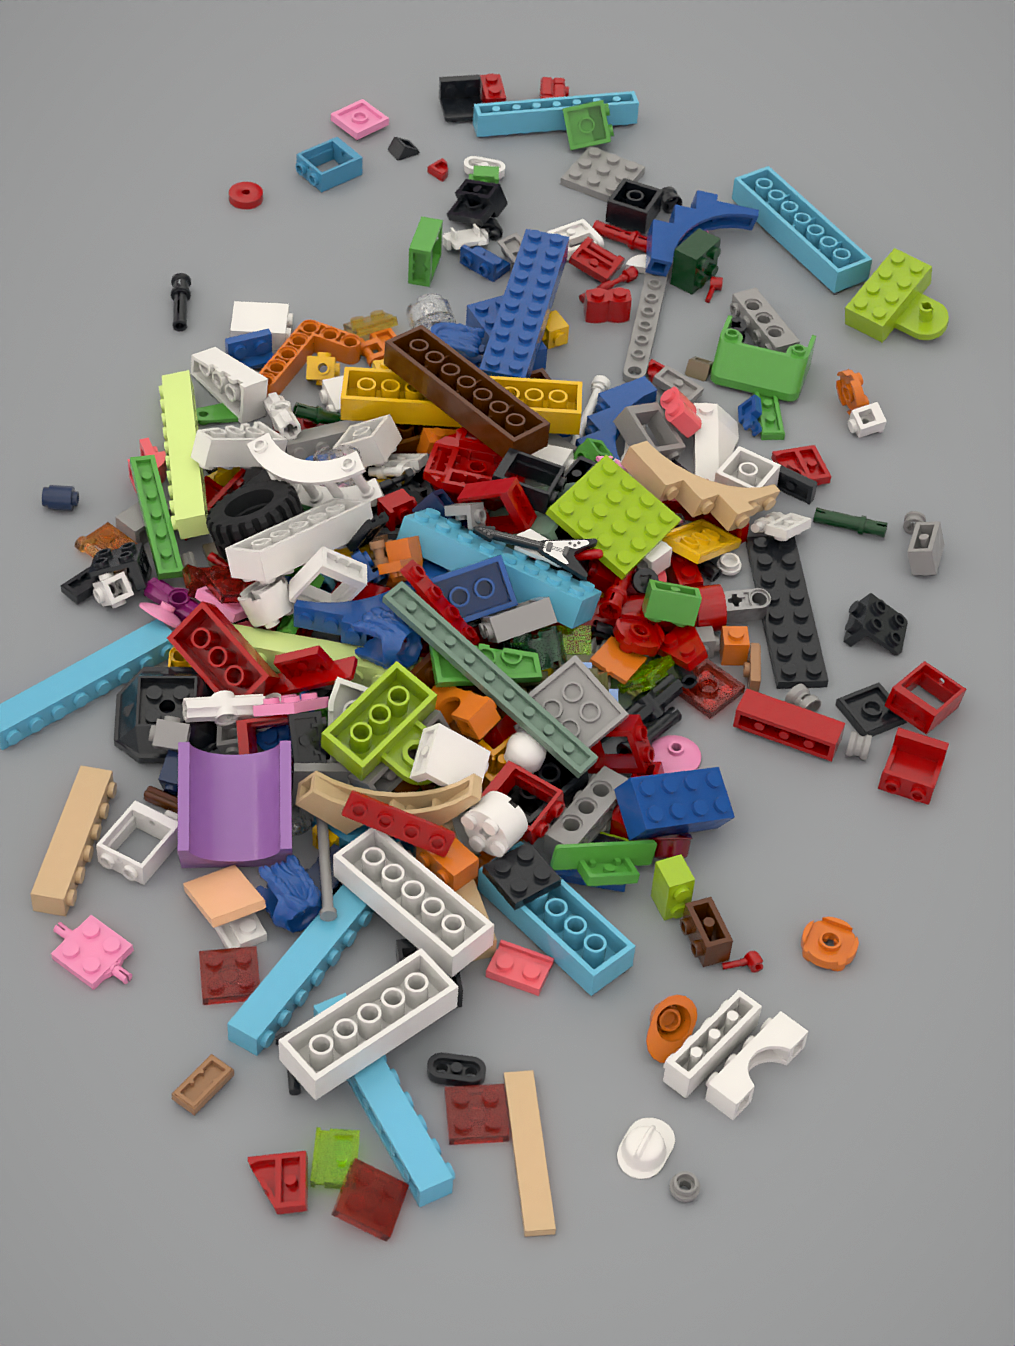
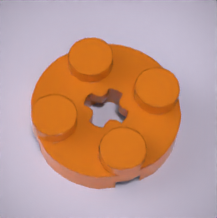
(850, 390)
(827, 956)

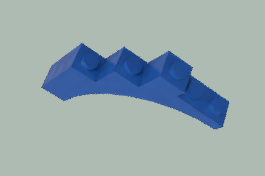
(684, 221)
(610, 405)
(339, 616)

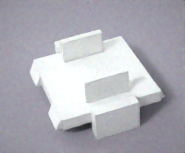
(469, 237)

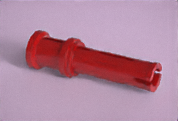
(633, 240)
(616, 597)

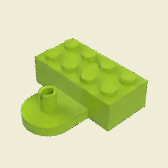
(896, 300)

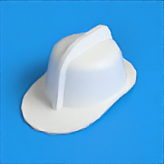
(645, 1148)

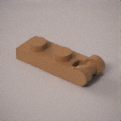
(379, 549)

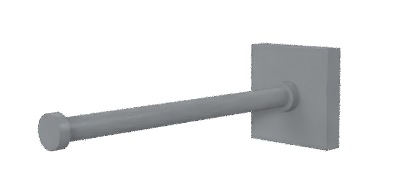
(337, 772)

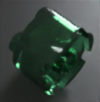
(546, 643)

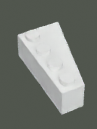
(231, 383)
(229, 447)

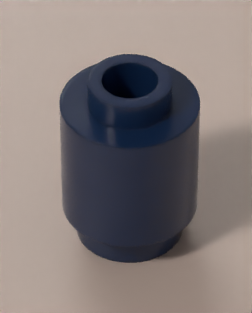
(60, 497)

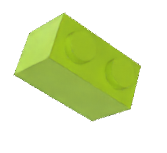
(672, 886)

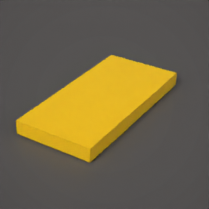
(701, 541)

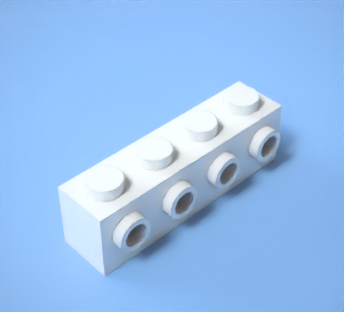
(711, 1043)

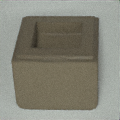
(698, 368)

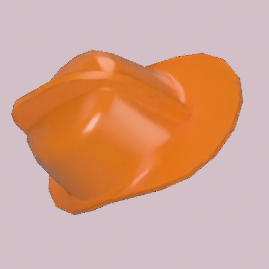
(670, 1026)

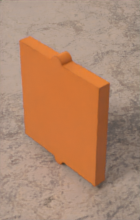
(616, 662)

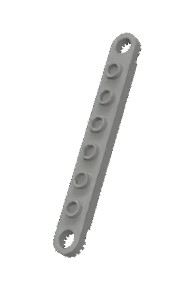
(644, 327)

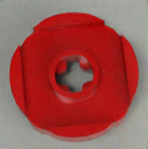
(638, 635)

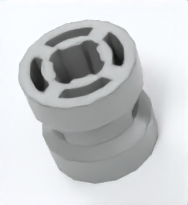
(801, 697)

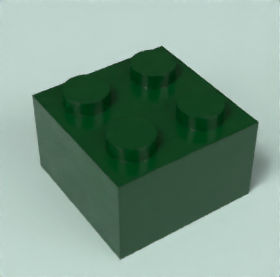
(695, 261)

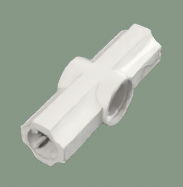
(282, 416)
(221, 707)

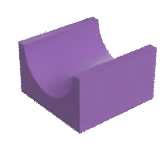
(234, 807)

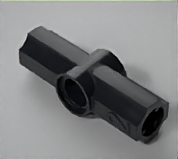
(652, 703)

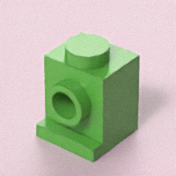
(485, 174)

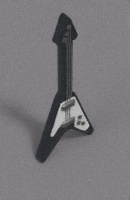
(557, 551)

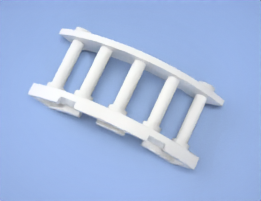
(308, 475)

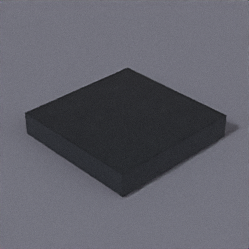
(867, 711)

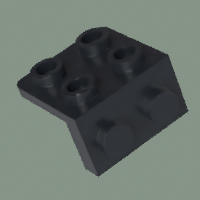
(878, 621)

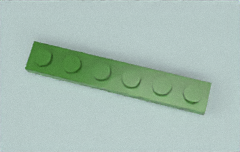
(156, 517)

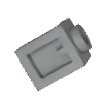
(472, 512)

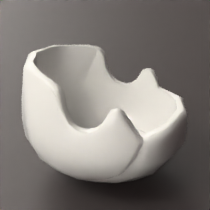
(525, 751)

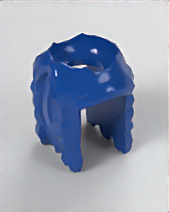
(462, 338)
(388, 639)
(290, 895)

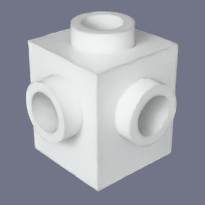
(120, 587)

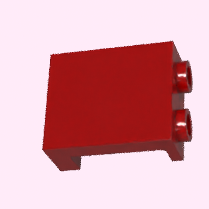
(913, 766)

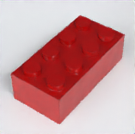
(221, 653)

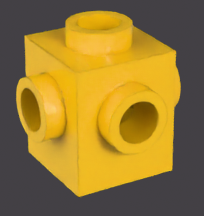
(314, 364)

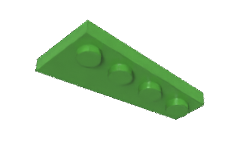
(517, 664)

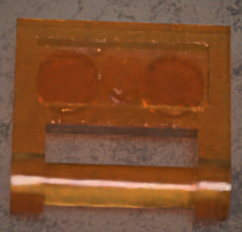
(104, 537)

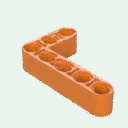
(303, 342)

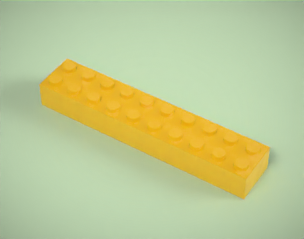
(380, 392)

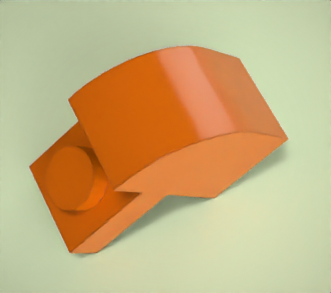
(399, 554)

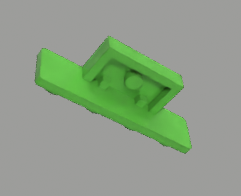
(605, 861)

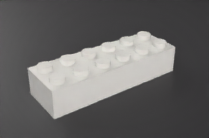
(297, 540)
(413, 900)
(368, 1023)

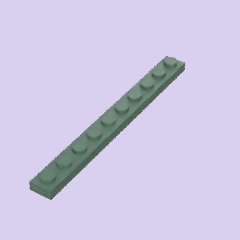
(490, 679)

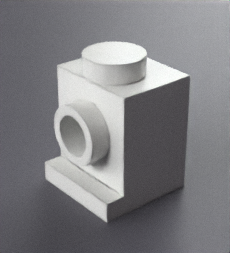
(868, 414)

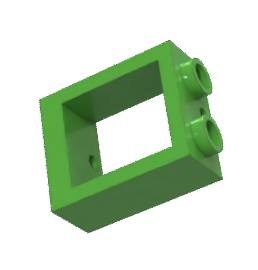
(425, 251)

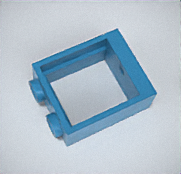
(350, 164)

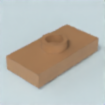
(752, 667)
(202, 1084)

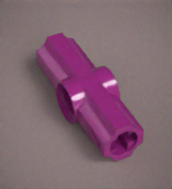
(161, 591)

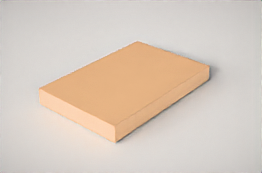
(224, 896)

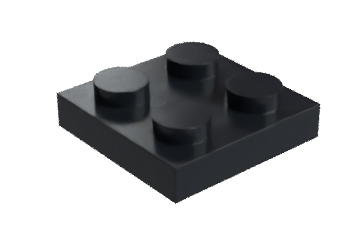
(521, 875)

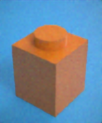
(734, 645)

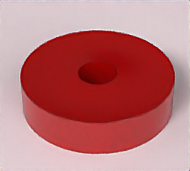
(245, 195)

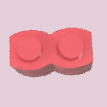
(680, 412)

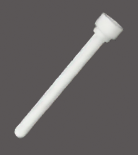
(599, 384)

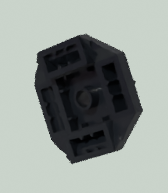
(145, 700)

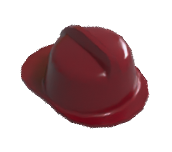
(672, 845)

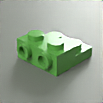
(588, 124)

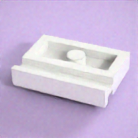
(242, 932)

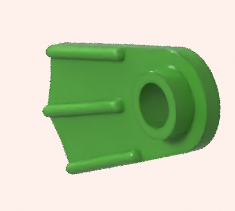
(215, 414)

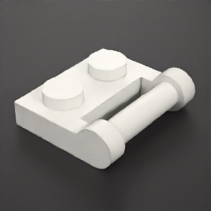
(577, 233)

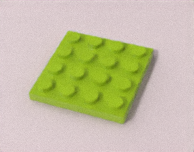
(615, 512)

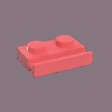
(519, 967)

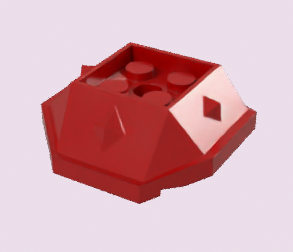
(461, 461)

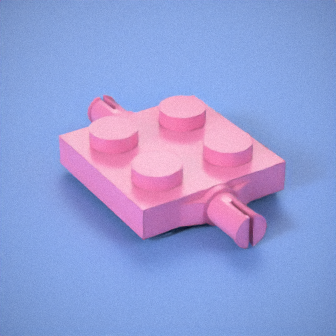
(92, 952)

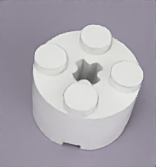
(266, 602)
(494, 824)

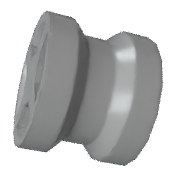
(858, 745)

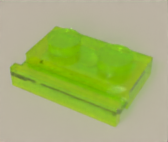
(647, 675)
(332, 1156)

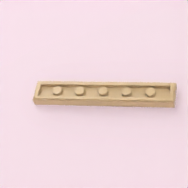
(529, 1154)

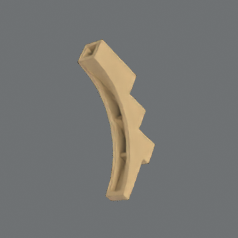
(696, 494)
(327, 798)

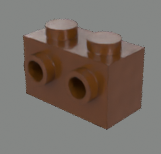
(706, 931)

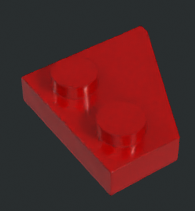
(804, 461)
(684, 647)
(283, 1180)

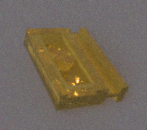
(376, 322)

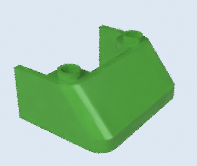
(759, 368)

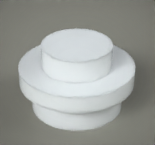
(729, 564)

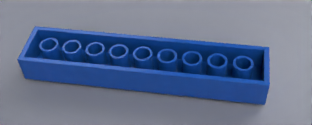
(526, 305)

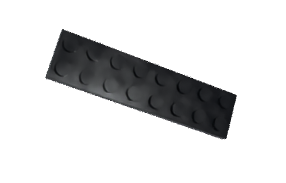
(789, 618)

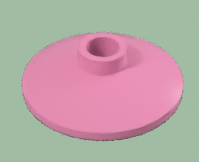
(163, 612)
(676, 753)

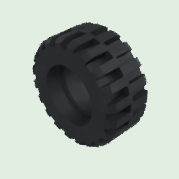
(251, 512)

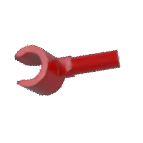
(715, 284)
(751, 959)

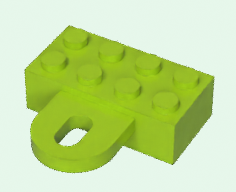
(382, 725)

